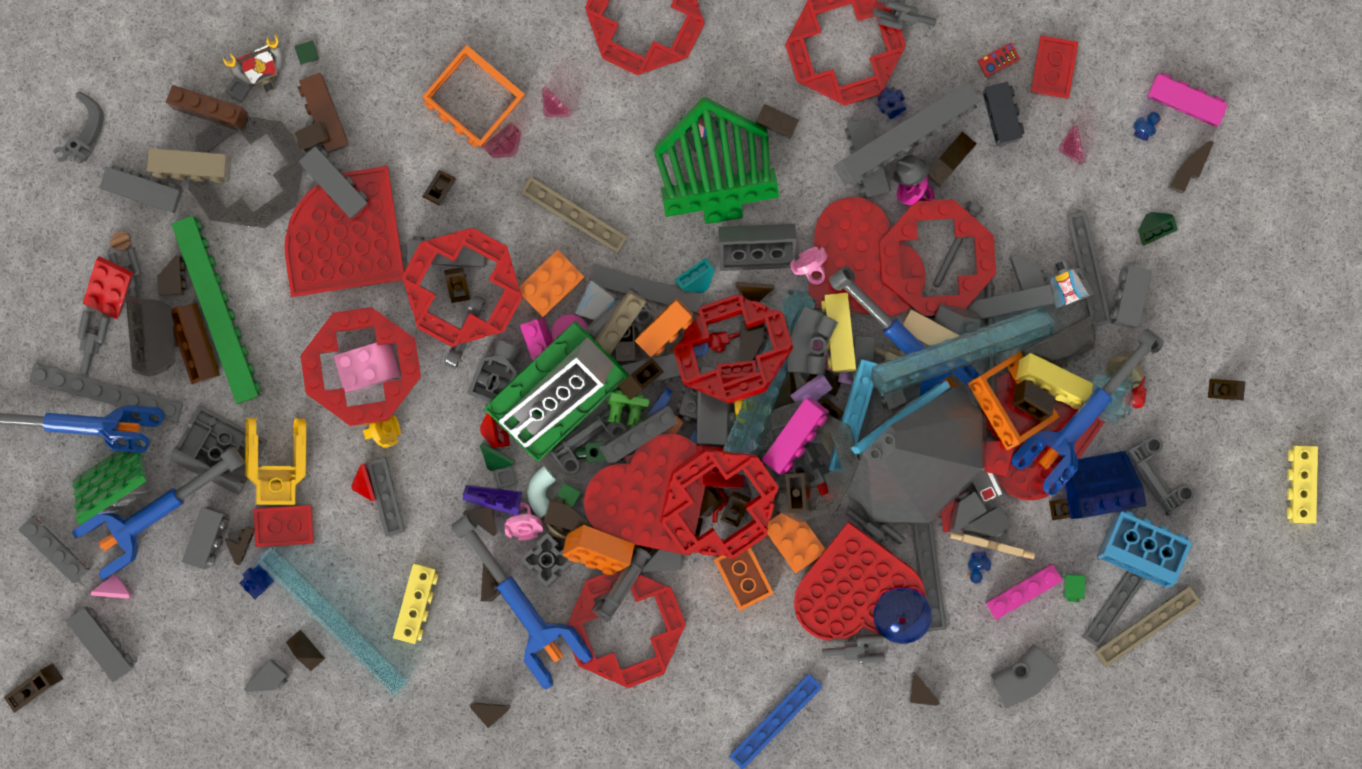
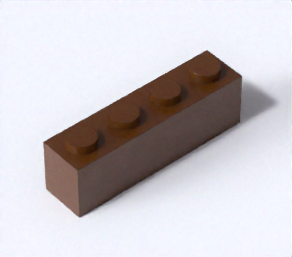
(207, 107)
(322, 109)
(194, 344)

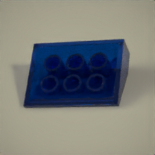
(1104, 486)

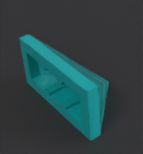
(697, 277)

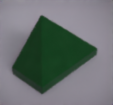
(1156, 226)
(494, 459)

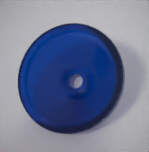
(905, 604)

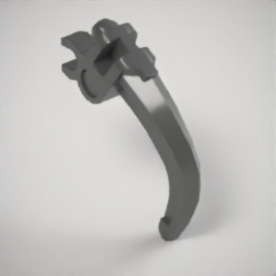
(85, 144)

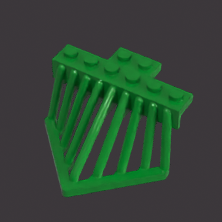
(721, 196)

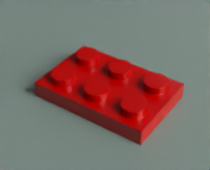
(1054, 67)
(108, 287)
(714, 476)
(283, 526)

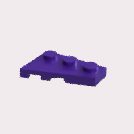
(498, 499)

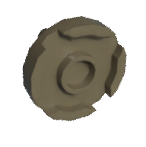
(1117, 361)

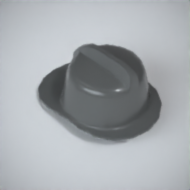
(911, 170)

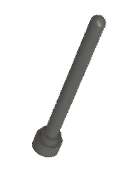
(973, 209)

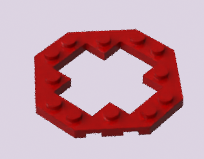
(658, 55)
(826, 82)
(906, 230)
(474, 326)
(768, 362)
(335, 399)
(728, 464)
(663, 644)

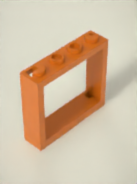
(445, 116)
(995, 411)

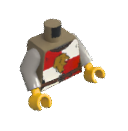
(259, 65)

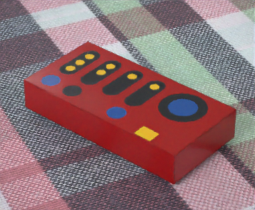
(998, 60)

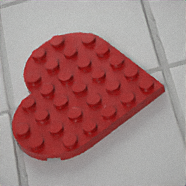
(851, 238)
(1029, 481)
(631, 497)
(847, 582)

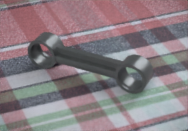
(456, 351)

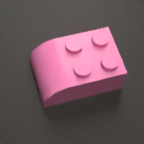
(367, 366)

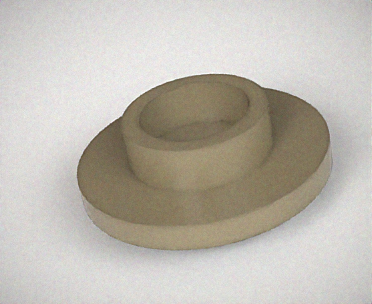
(557, 532)

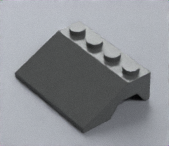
(206, 440)

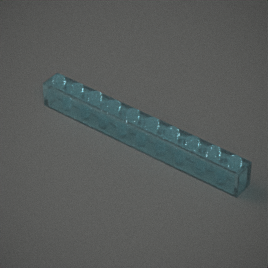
(962, 351)
(757, 408)
(333, 620)

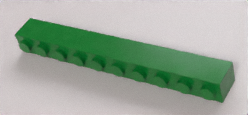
(215, 309)

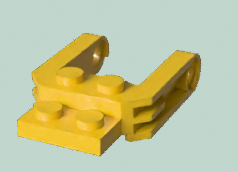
(275, 483)

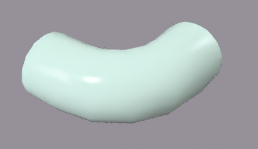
(537, 490)

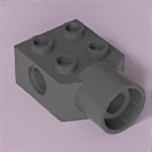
(495, 371)

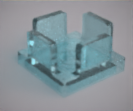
(1121, 402)

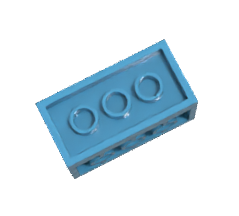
(1136, 558)

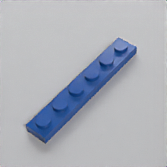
(775, 721)

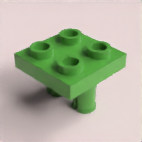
(619, 400)

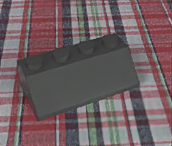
(757, 247)
(714, 418)

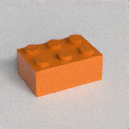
(551, 283)
(665, 327)
(794, 541)
(598, 550)
(744, 578)

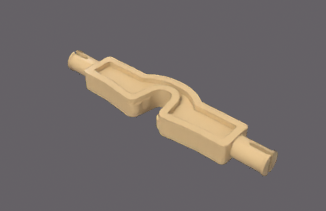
(992, 545)

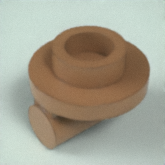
(120, 240)

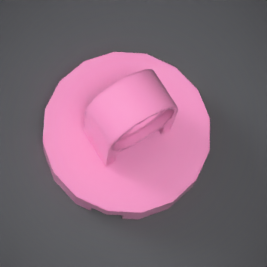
(810, 261)
(524, 525)

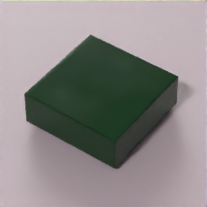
(306, 52)

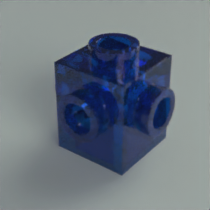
(894, 108)
(256, 581)

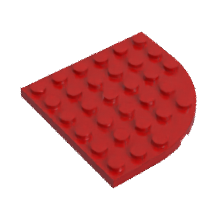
(337, 253)

